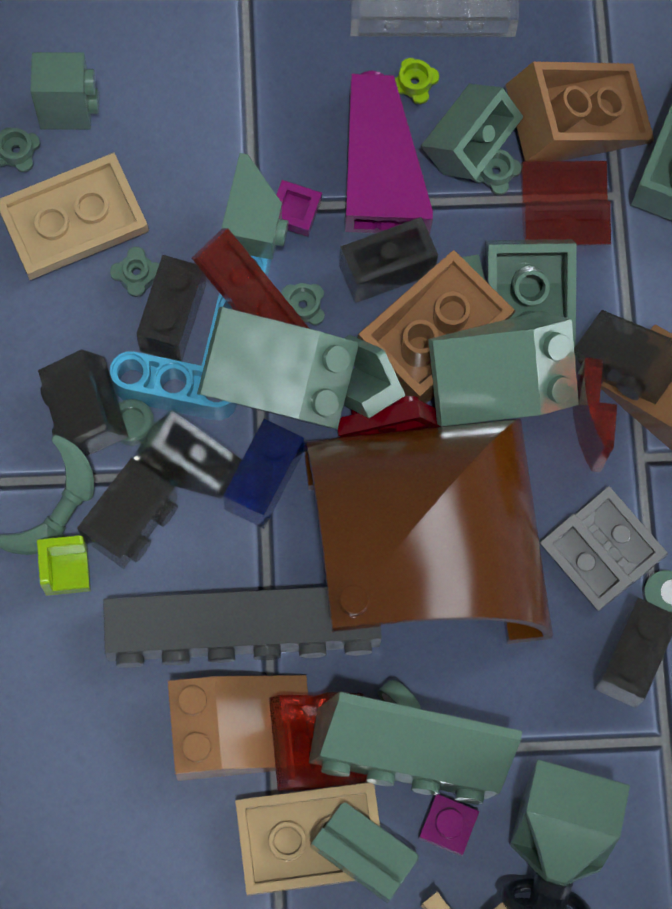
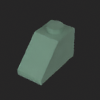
(254, 211)

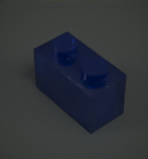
(263, 473)

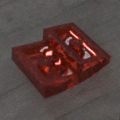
(566, 201)
(594, 420)
(292, 732)

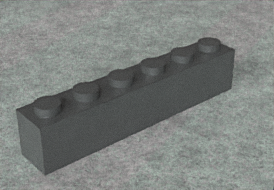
(227, 626)

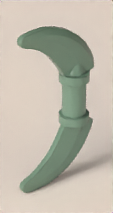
(78, 488)

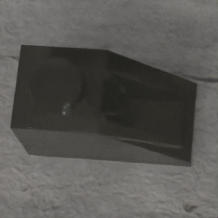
(187, 456)

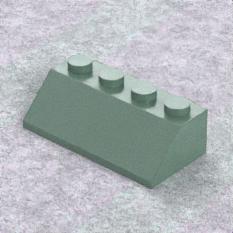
(412, 747)

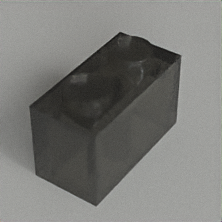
(387, 259)
(171, 308)
(632, 356)
(83, 401)
(129, 514)
(636, 653)

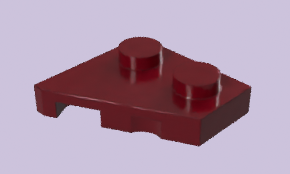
(403, 415)

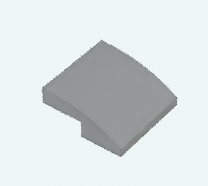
(604, 548)

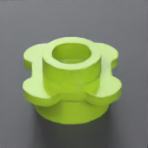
(420, 70)

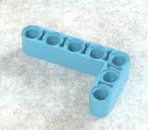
(158, 371)

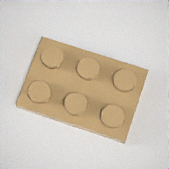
(72, 216)
(279, 835)

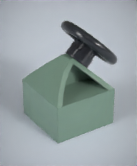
(564, 833)

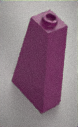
(382, 164)

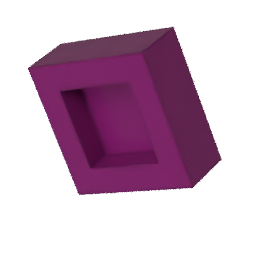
(299, 206)
(449, 825)

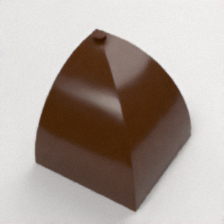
(430, 528)

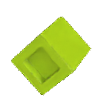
(63, 565)

